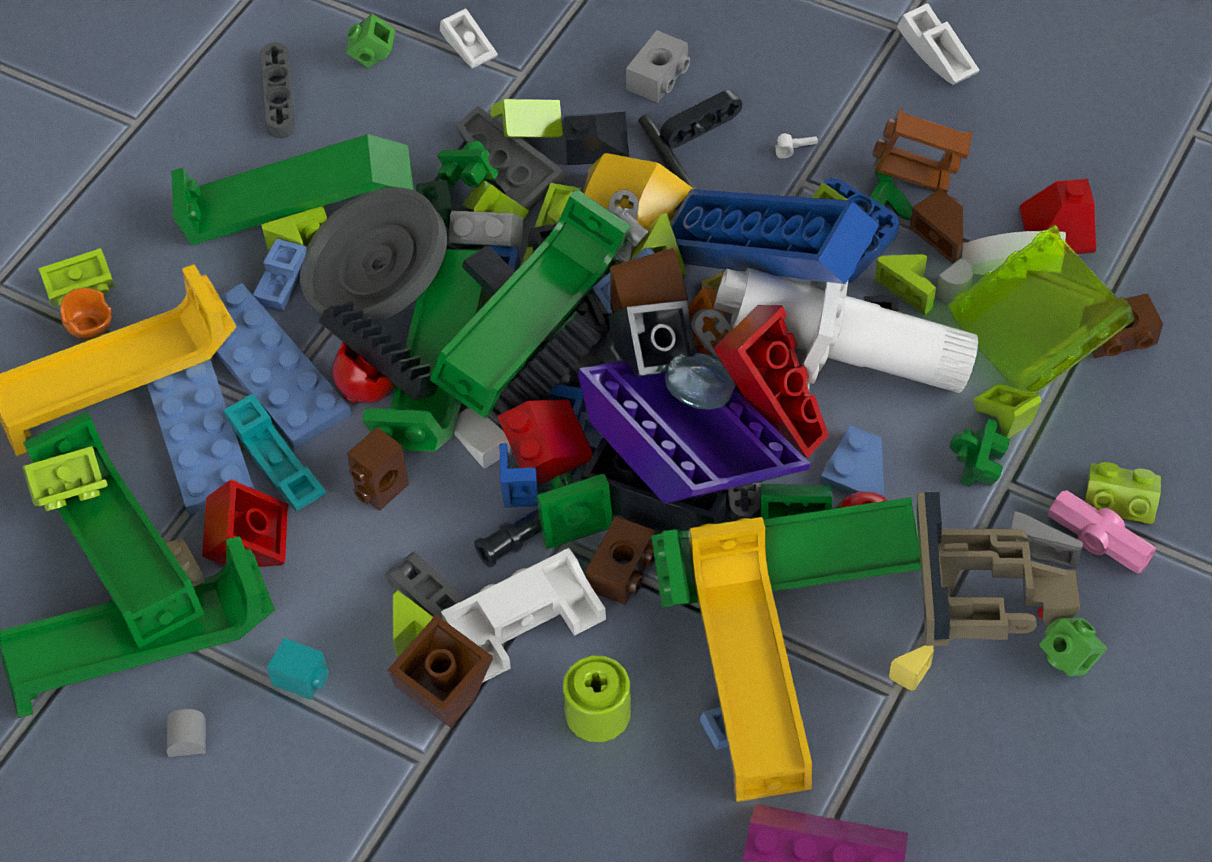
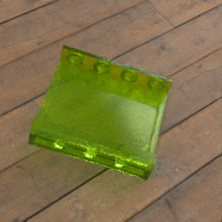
(1040, 312)

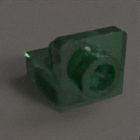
(438, 195)

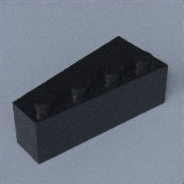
(636, 501)

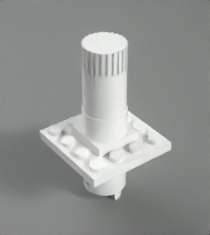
(853, 330)

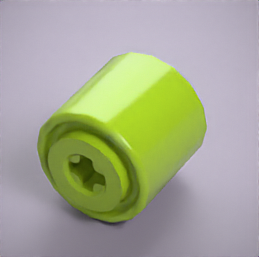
(597, 698)

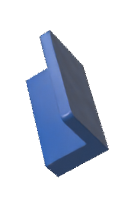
(517, 484)

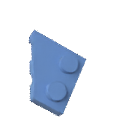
(856, 464)

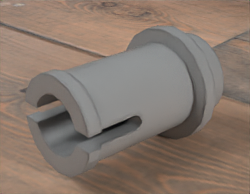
(636, 232)

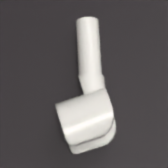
(785, 145)

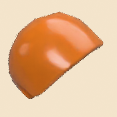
(85, 313)

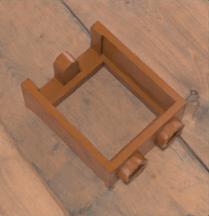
(914, 167)

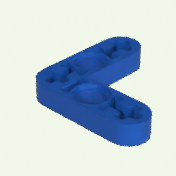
(879, 214)

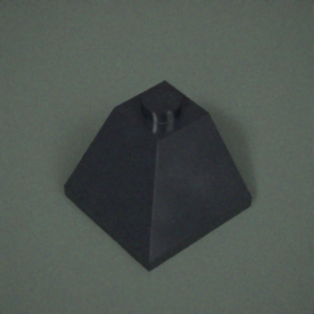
(595, 134)
(652, 336)

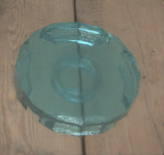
(699, 381)

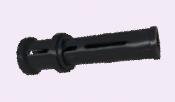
(507, 538)

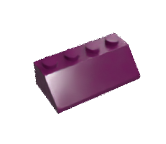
(803, 837)

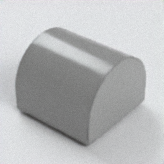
(954, 280)
(186, 733)

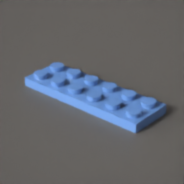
(277, 371)
(197, 433)

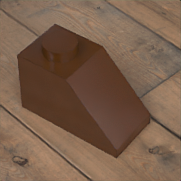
(940, 223)

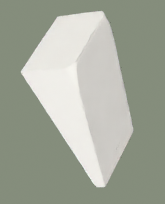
(467, 38)
(480, 437)

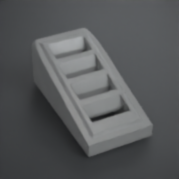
(1047, 542)

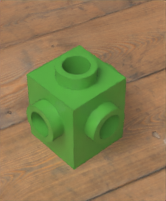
(370, 40)
(1072, 645)

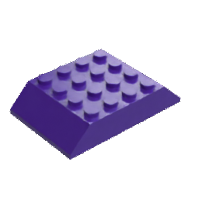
(681, 447)

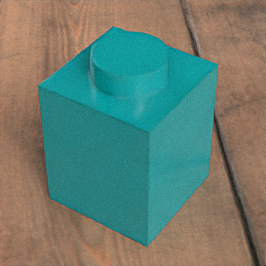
(298, 669)

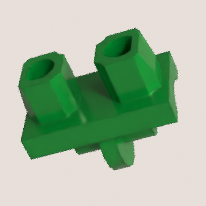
(466, 164)
(975, 451)

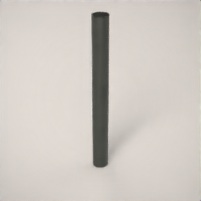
(663, 149)

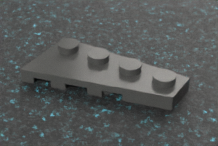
(521, 168)

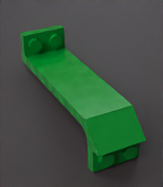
(288, 186)
(530, 304)
(437, 318)
(121, 541)
(808, 549)
(99, 642)

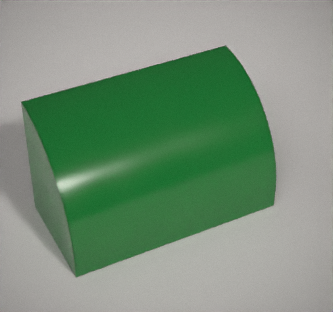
(788, 500)

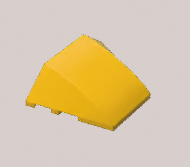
(652, 183)

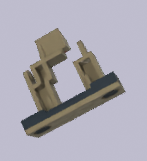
(1007, 556)

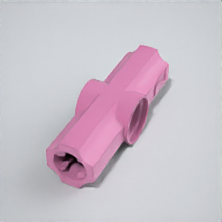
(1101, 531)

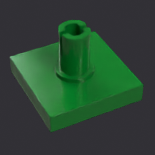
(574, 509)

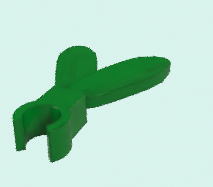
(888, 192)

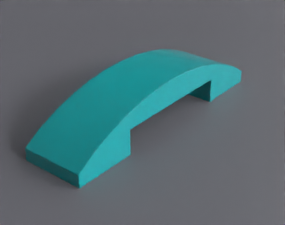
(272, 454)

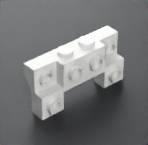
(525, 602)

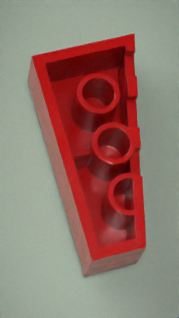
(768, 374)

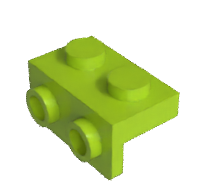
(77, 272)
(64, 477)
(1126, 492)

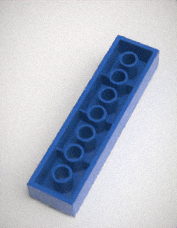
(773, 234)

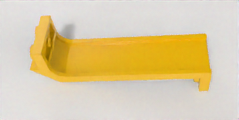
(115, 361)
(749, 660)

